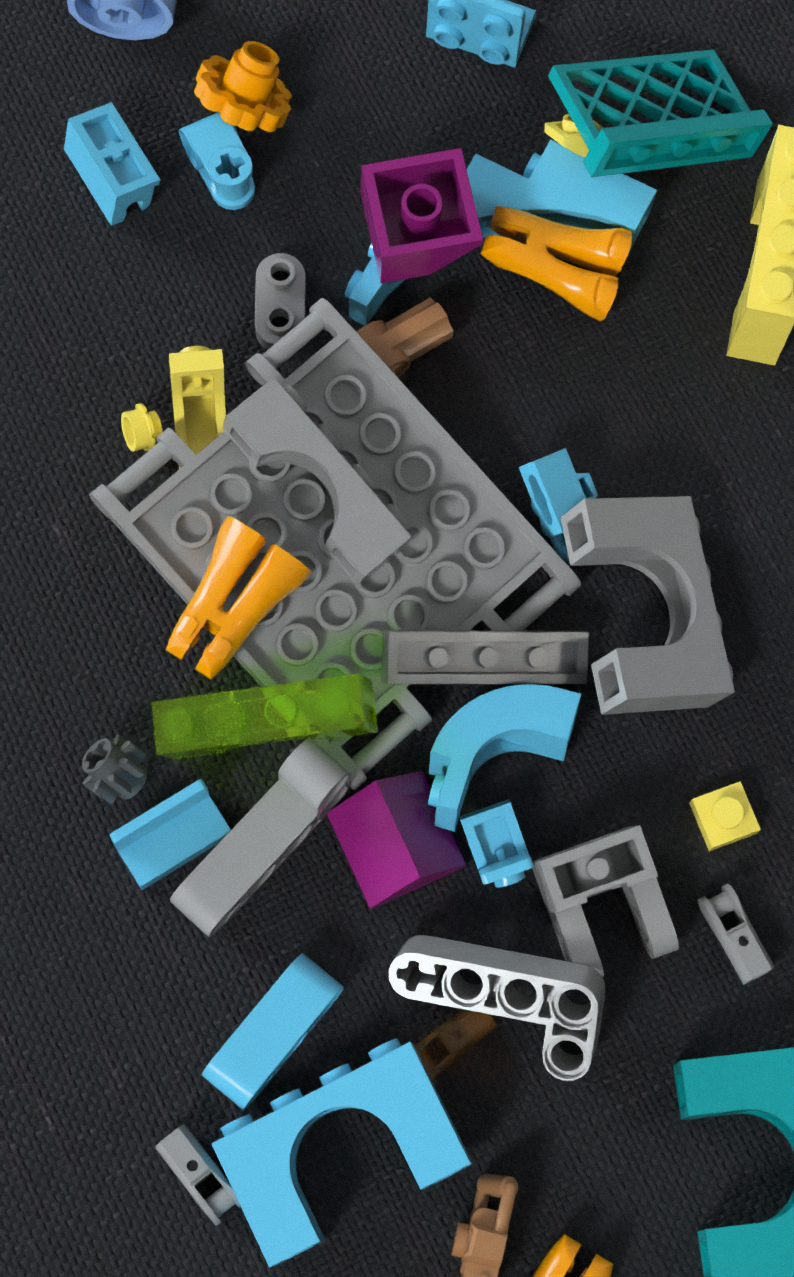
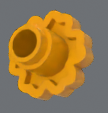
(245, 88)

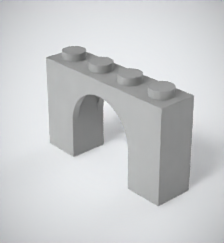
(665, 544)

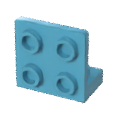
(483, 27)

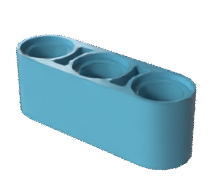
(272, 1031)

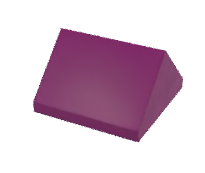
(393, 838)

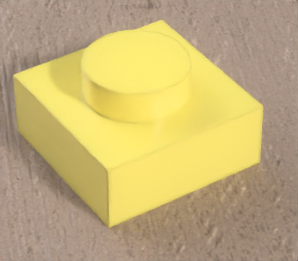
(724, 816)

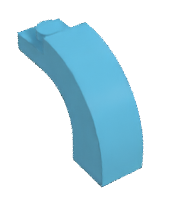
(498, 722)

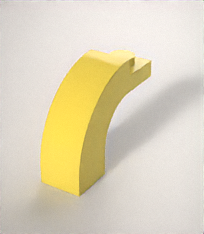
(198, 395)

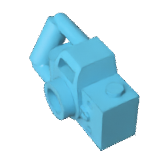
(554, 491)

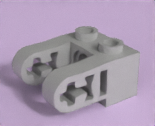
(597, 867)

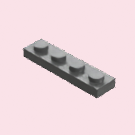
(484, 657)

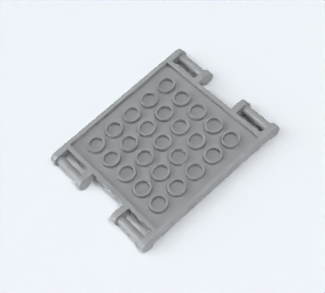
(456, 568)

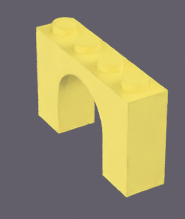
(767, 300)

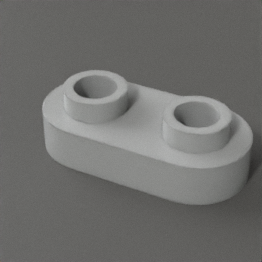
(278, 297)

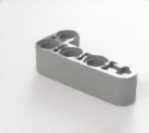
(260, 842)
(499, 997)

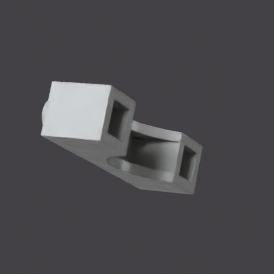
(276, 430)

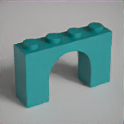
(756, 1086)

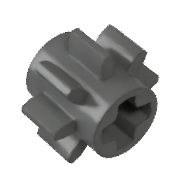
(114, 769)

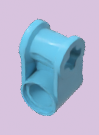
(218, 157)

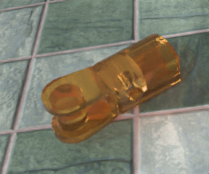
(456, 1037)

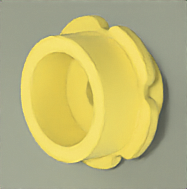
(140, 428)

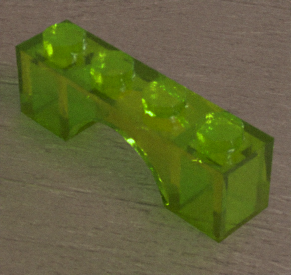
(264, 714)

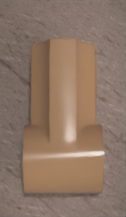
(408, 335)

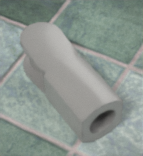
(740, 942)
(192, 1167)

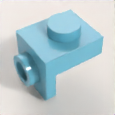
(497, 844)

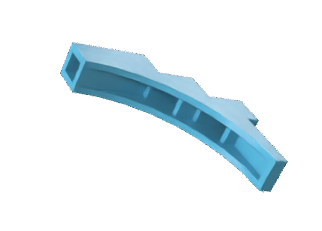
(551, 188)

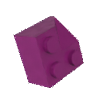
(419, 213)

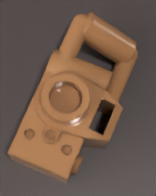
(485, 1237)

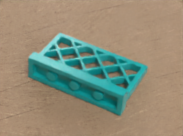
(670, 139)

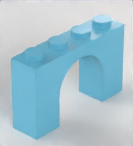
(263, 1153)

